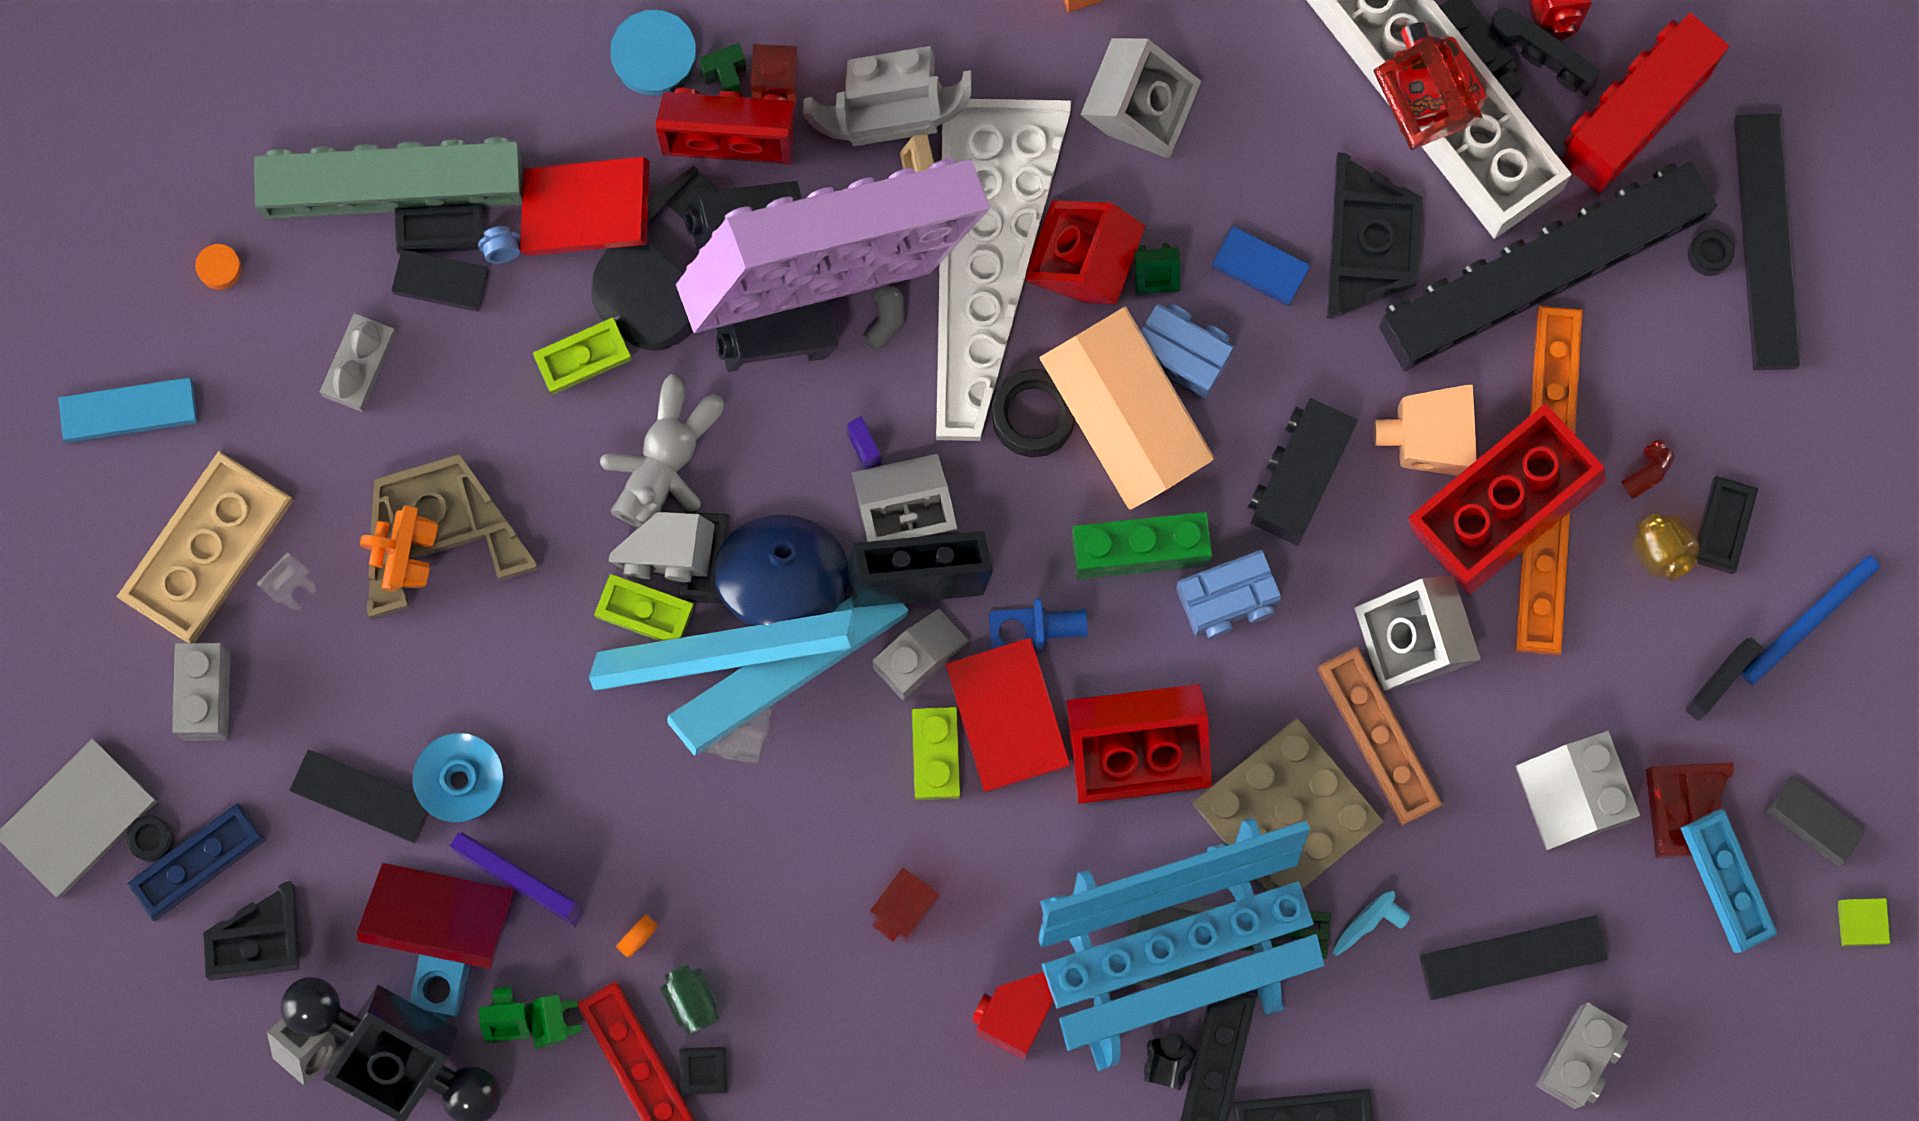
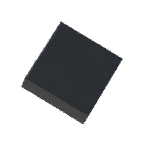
(703, 1071)

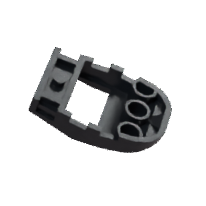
(640, 283)

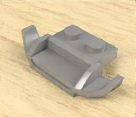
(889, 99)

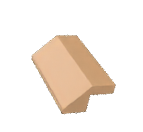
(1127, 408)

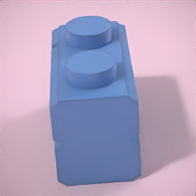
(1185, 350)
(1229, 594)

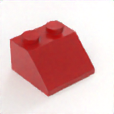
(1085, 251)
(1014, 1014)

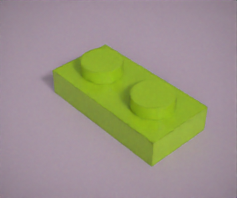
(582, 356)
(643, 609)
(935, 753)

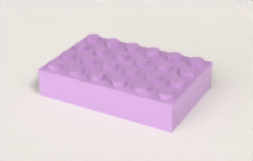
(831, 243)

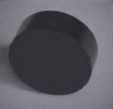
(1711, 252)
(150, 838)

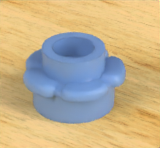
(500, 245)

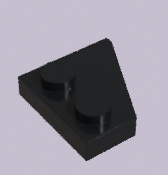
(256, 940)

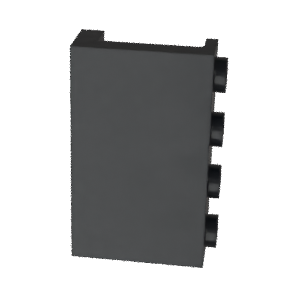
(771, 336)

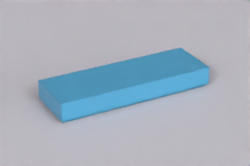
(128, 410)
(1729, 880)

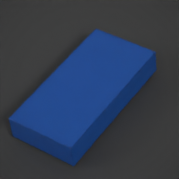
(1260, 266)

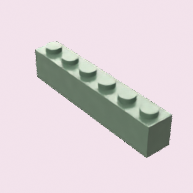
(387, 179)

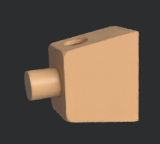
(1432, 431)

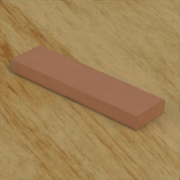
(1379, 736)

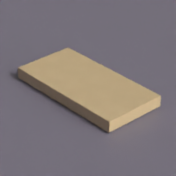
(205, 548)

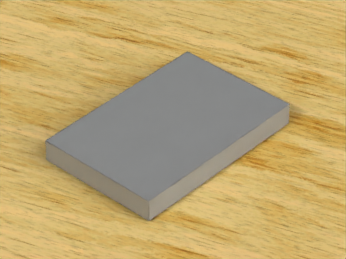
(75, 818)

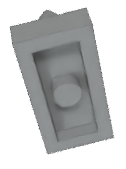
(358, 362)

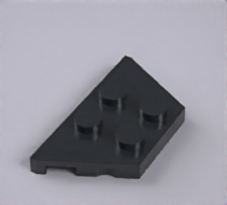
(1371, 238)

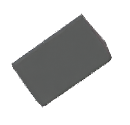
(1815, 822)

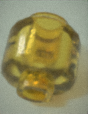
(1666, 546)

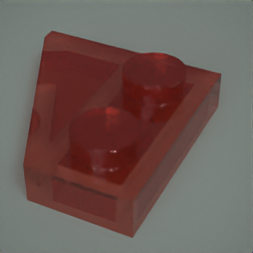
(1681, 796)

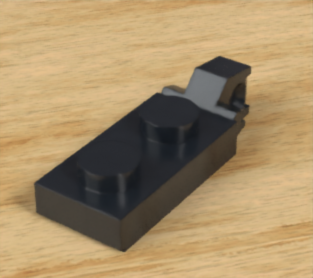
(1484, 43)

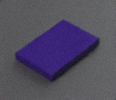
(517, 878)

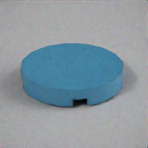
(653, 52)

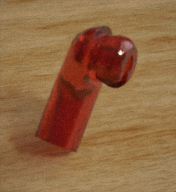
(1653, 472)

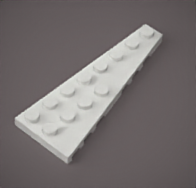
(983, 276)

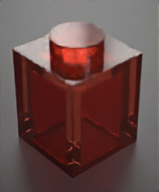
(775, 71)
(903, 906)

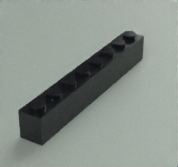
(1546, 265)

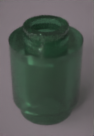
(690, 999)

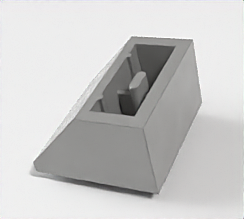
(904, 500)

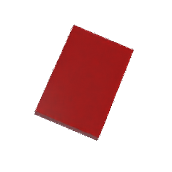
(585, 206)
(1007, 715)

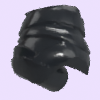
(1168, 1060)

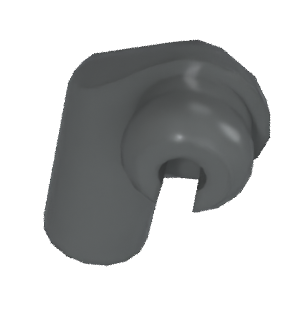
(891, 316)

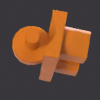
(406, 530)

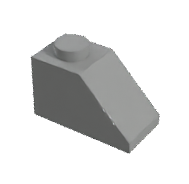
(919, 653)

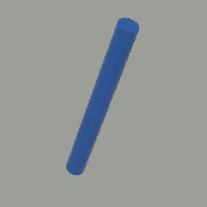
(1810, 620)

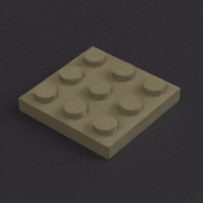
(1285, 785)

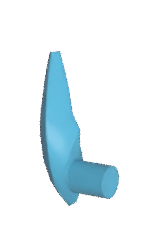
(1368, 919)

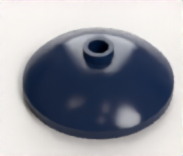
(776, 589)

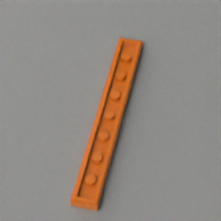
(1545, 560)

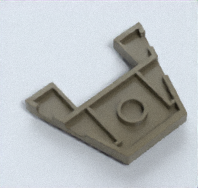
(464, 514)

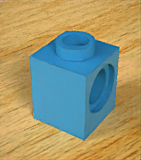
(432, 969)

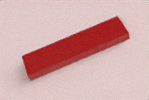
(633, 1056)

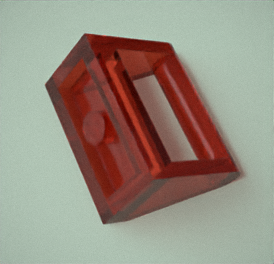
(1448, 81)

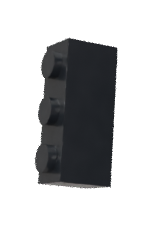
(1301, 470)
(918, 569)

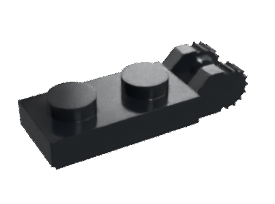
(1542, 48)

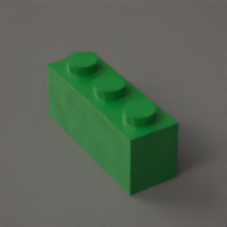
(1141, 545)

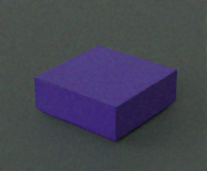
(863, 443)

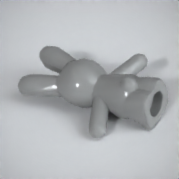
(665, 451)

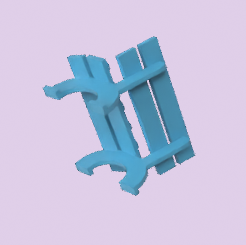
(1180, 943)

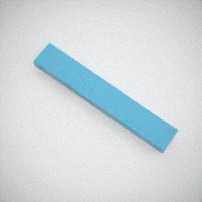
(723, 650)
(763, 684)

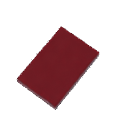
(436, 915)

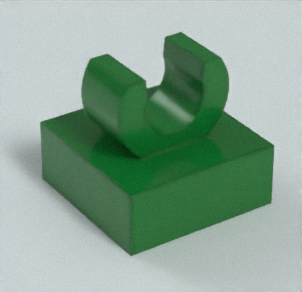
(505, 1018)
(548, 1023)

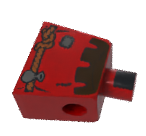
(1419, 86)

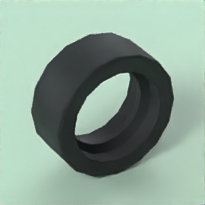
(1013, 440)

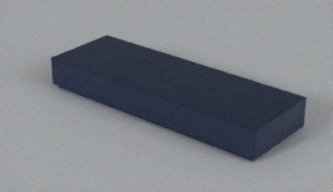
(196, 862)

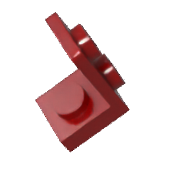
(1559, 17)

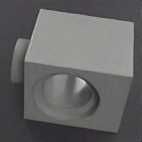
(300, 1054)

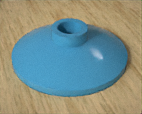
(445, 759)

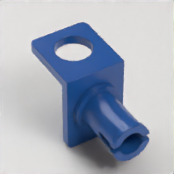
(1039, 624)

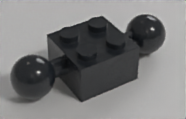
(389, 1052)

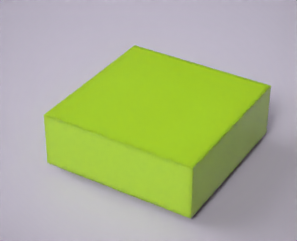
(1863, 922)

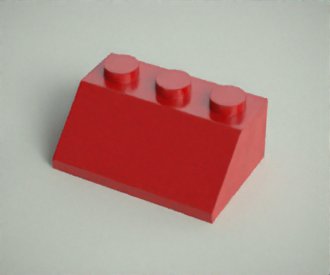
(726, 126)
(1139, 743)

